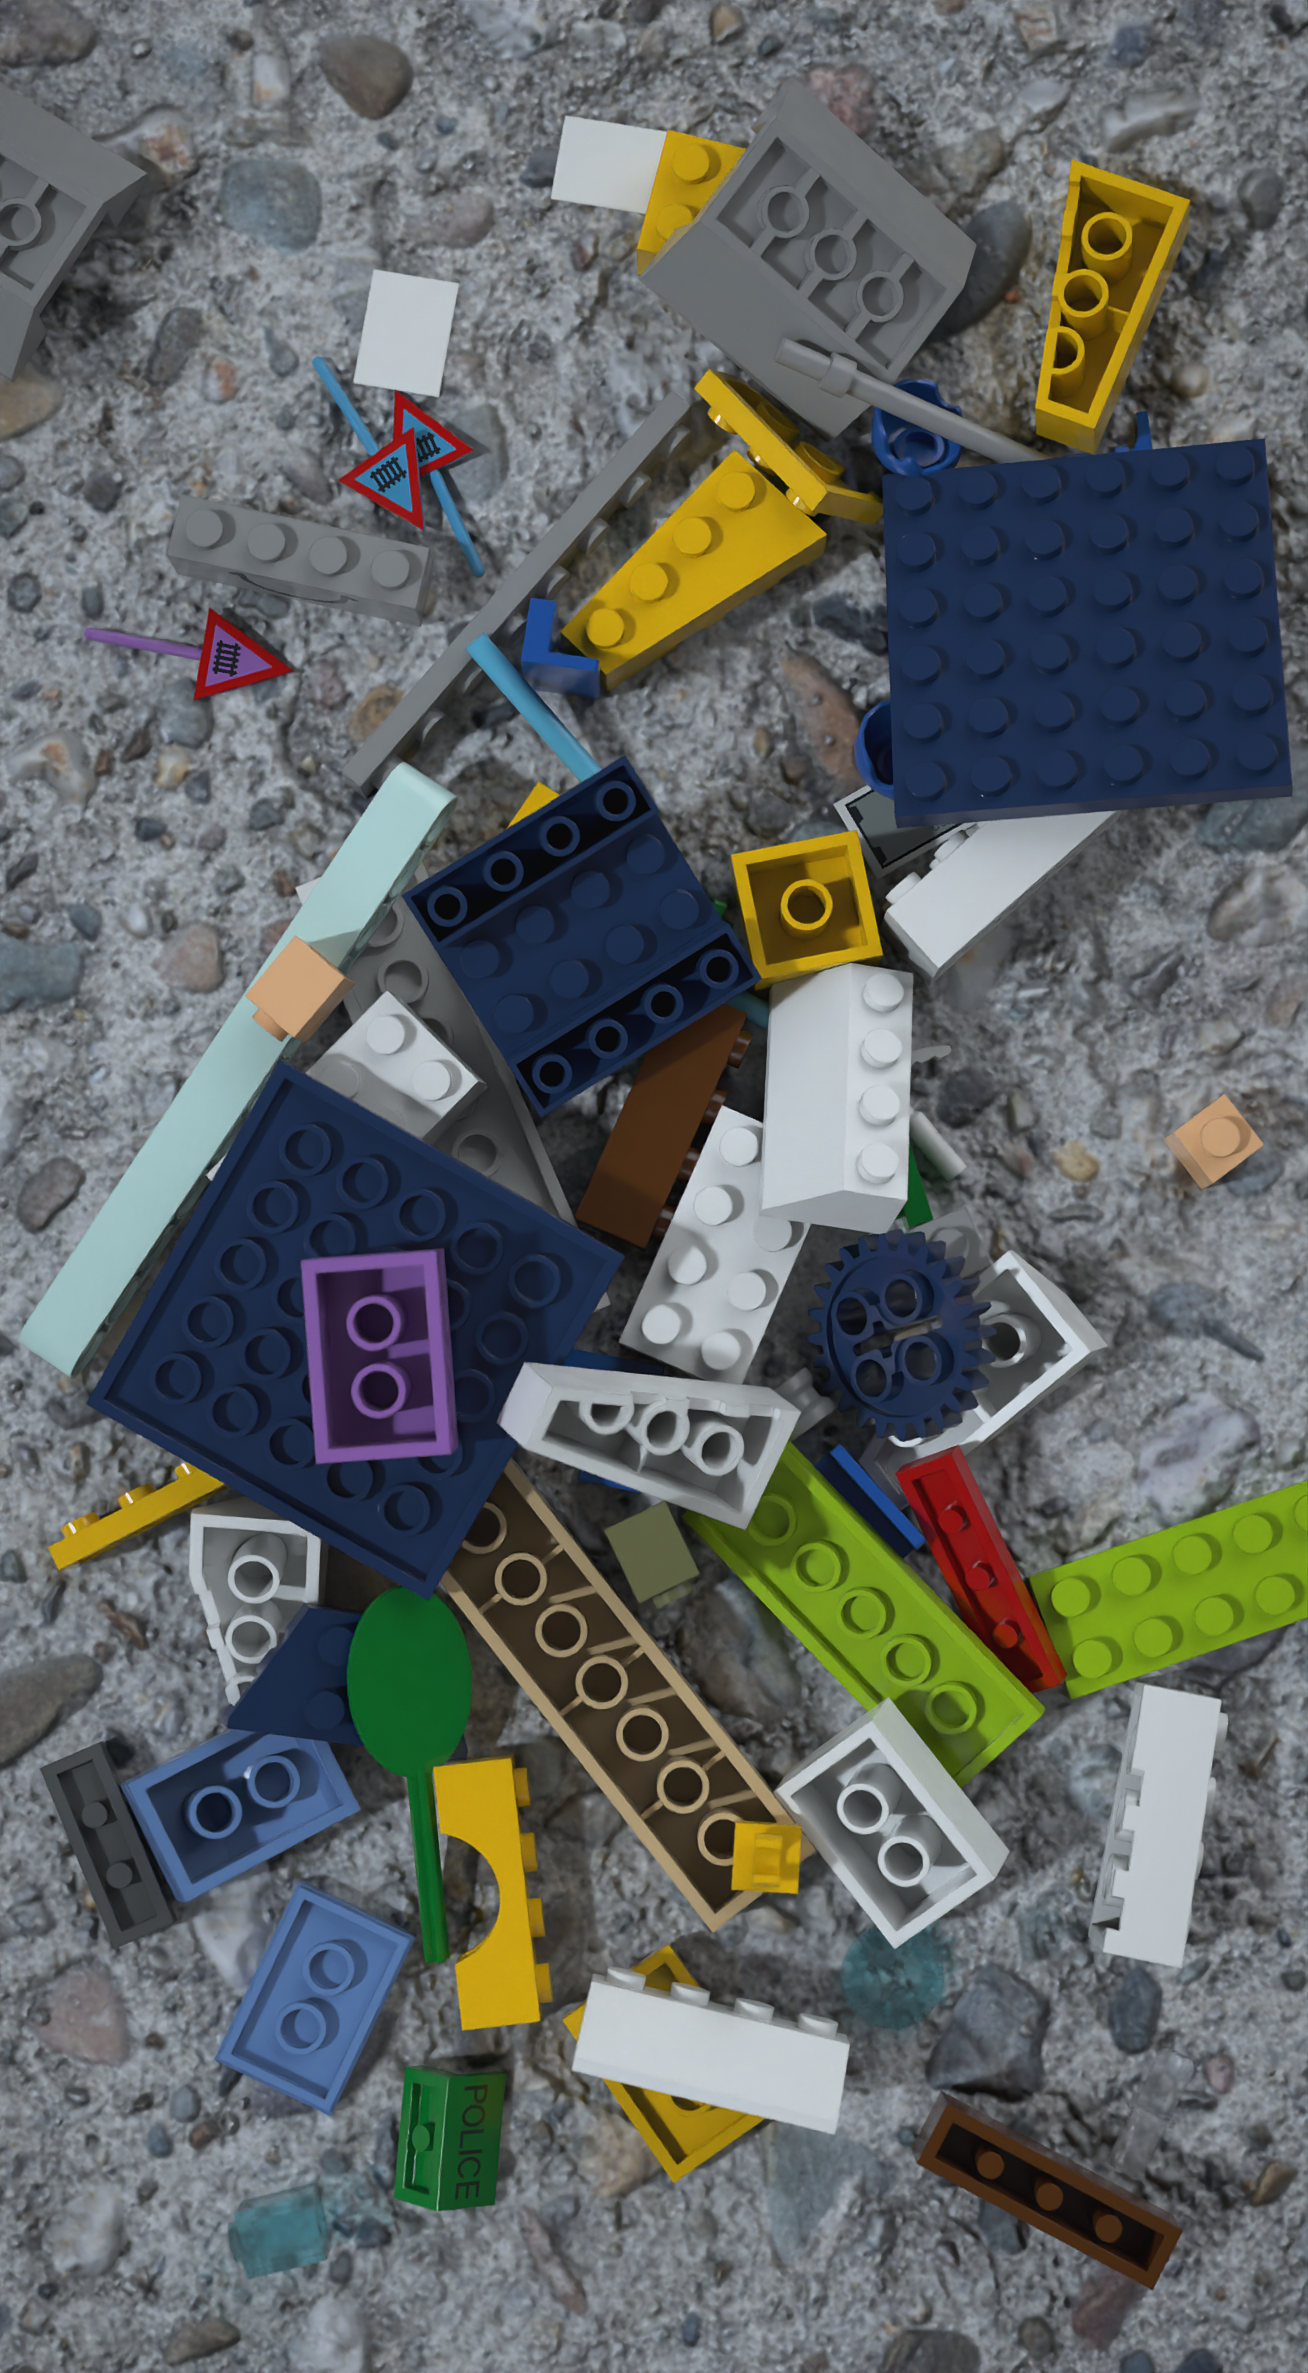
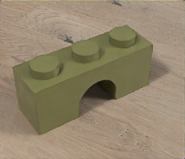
(654, 1555)

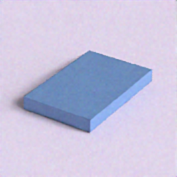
(315, 1997)

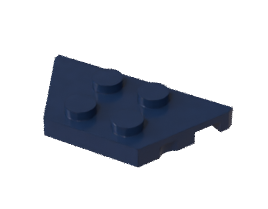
(305, 1682)

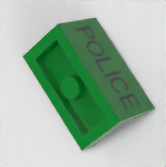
(449, 2138)

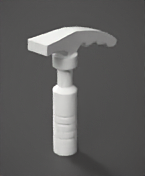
(925, 1134)

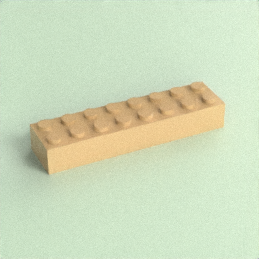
(611, 1693)

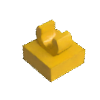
(766, 1857)

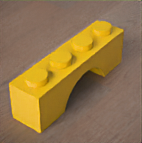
(500, 1975)

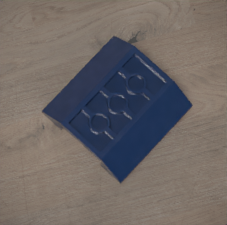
(581, 936)

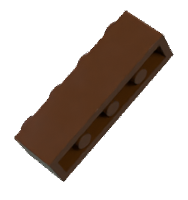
(658, 1127)
(1046, 2190)

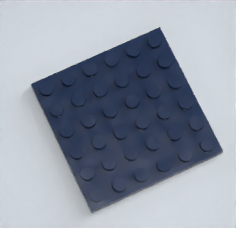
(1084, 635)
(222, 1338)

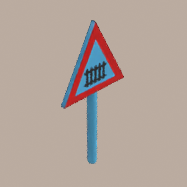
(435, 451)
(390, 473)

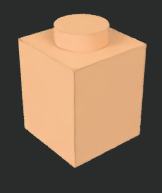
(297, 992)
(1213, 1142)

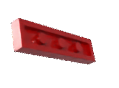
(979, 1566)

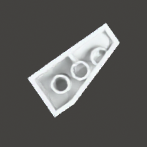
(1036, 1349)
(251, 1581)

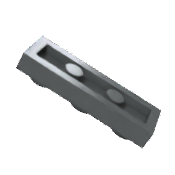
(108, 1844)

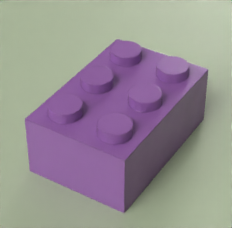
(379, 1356)

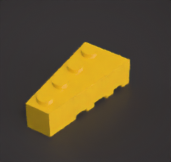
(1105, 290)
(701, 563)

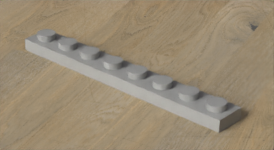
(538, 576)

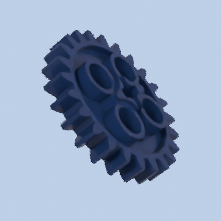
(875, 1297)

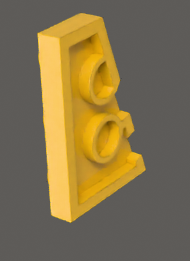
(771, 437)

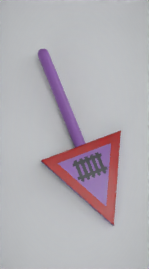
(226, 659)

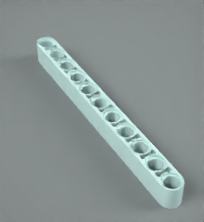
(229, 1079)

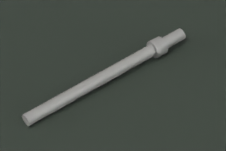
(839, 377)

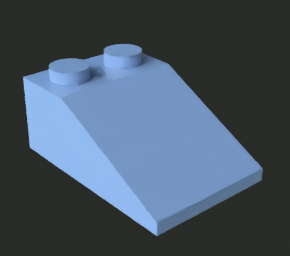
(235, 1805)

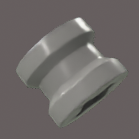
(802, 1395)

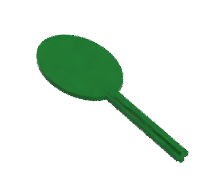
(410, 1710)

